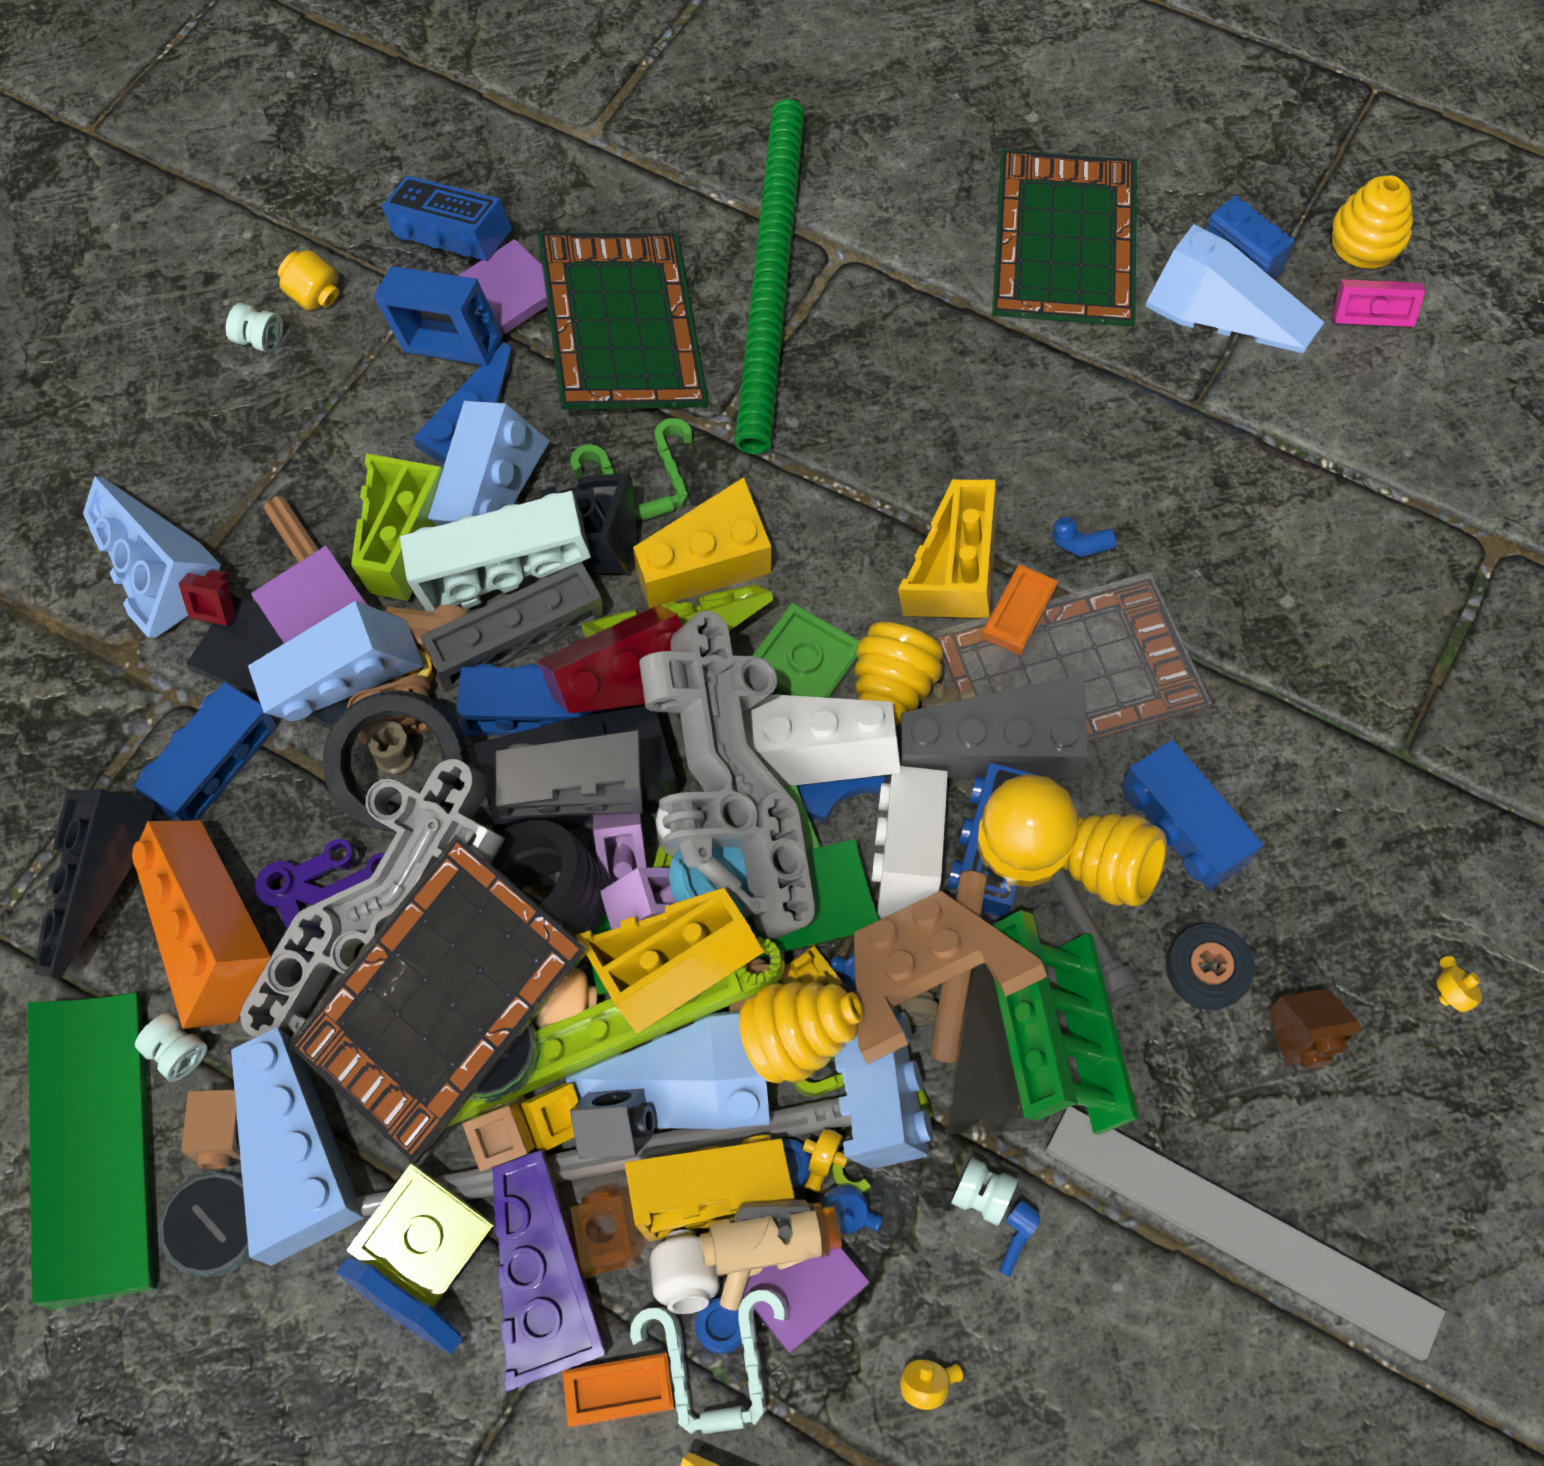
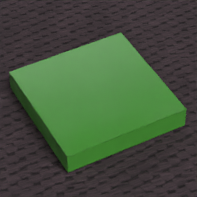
(808, 654)

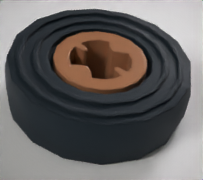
(1207, 989)

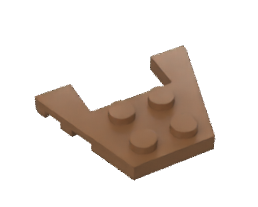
(921, 950)

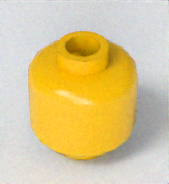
(308, 280)

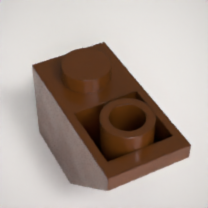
(1312, 1027)

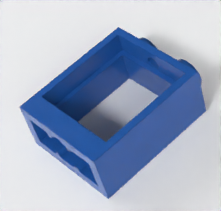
(474, 327)

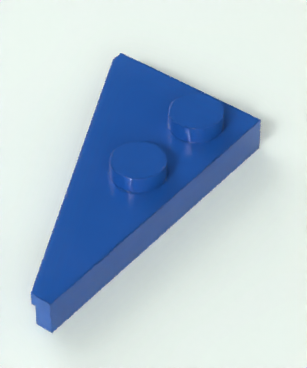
(482, 386)

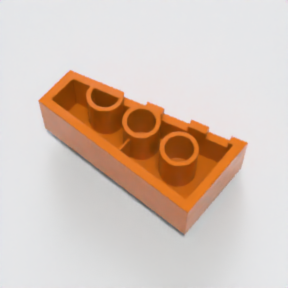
(198, 922)

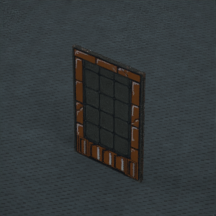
(437, 998)

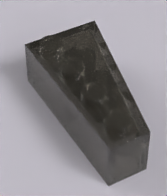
(984, 1080)

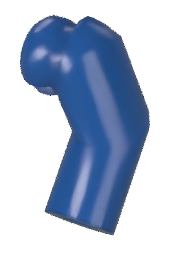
(1078, 543)

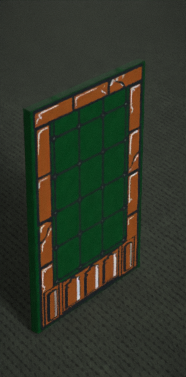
(1066, 238)
(620, 321)

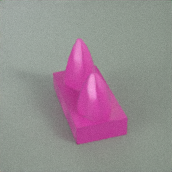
(1378, 302)

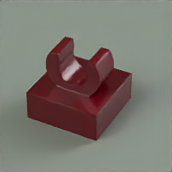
(208, 597)

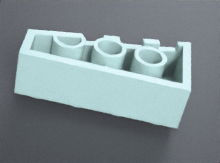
(493, 550)

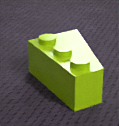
(394, 504)

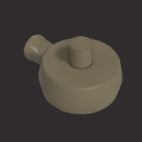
(942, 695)

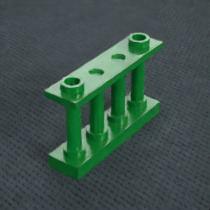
(1041, 1050)

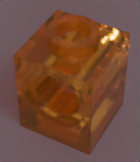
(605, 1257)

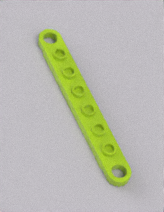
(605, 1032)

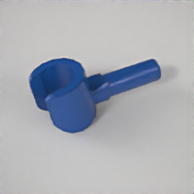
(1025, 1222)

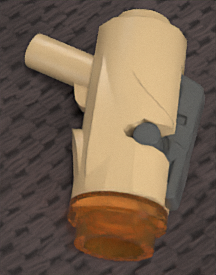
(765, 1237)

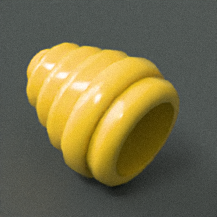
(1374, 223)
(897, 666)
(1118, 858)
(797, 1028)

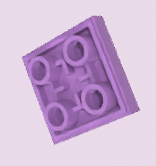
(511, 284)
(306, 594)
(813, 1294)

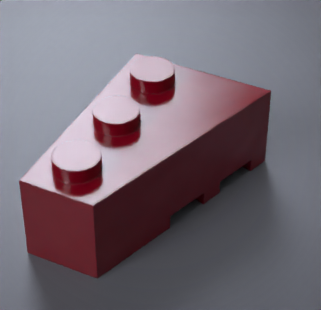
(606, 666)

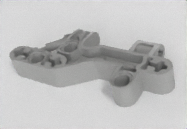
(710, 694)
(361, 910)

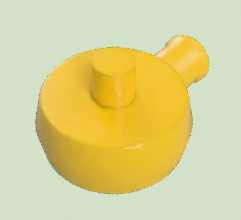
(1457, 986)
(824, 1155)
(927, 1383)

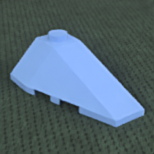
(1222, 288)
(146, 556)
(688, 1077)

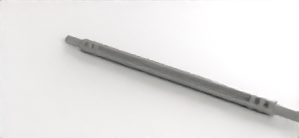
(567, 1166)

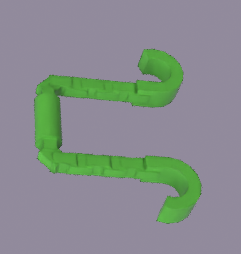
(658, 506)

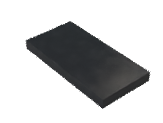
(231, 648)

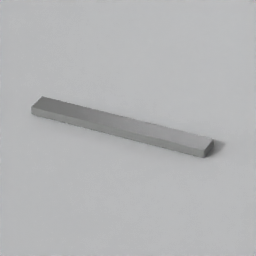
(1248, 1234)

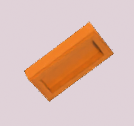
(1019, 609)
(618, 1390)

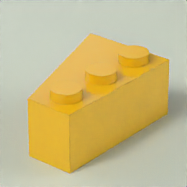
(705, 549)
(957, 559)
(671, 956)
(706, 1185)

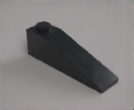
(607, 519)
(97, 849)

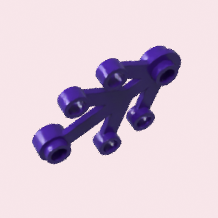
(297, 876)

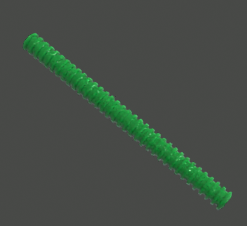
(770, 279)

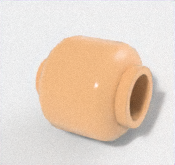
(568, 1000)

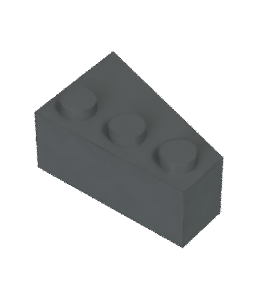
(571, 777)

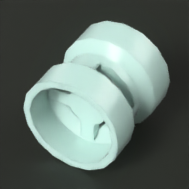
(258, 328)
(170, 1047)
(996, 1194)

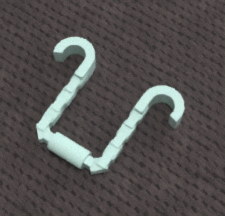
(721, 1419)

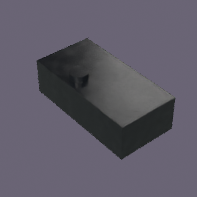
(657, 769)

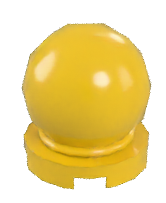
(1027, 830)

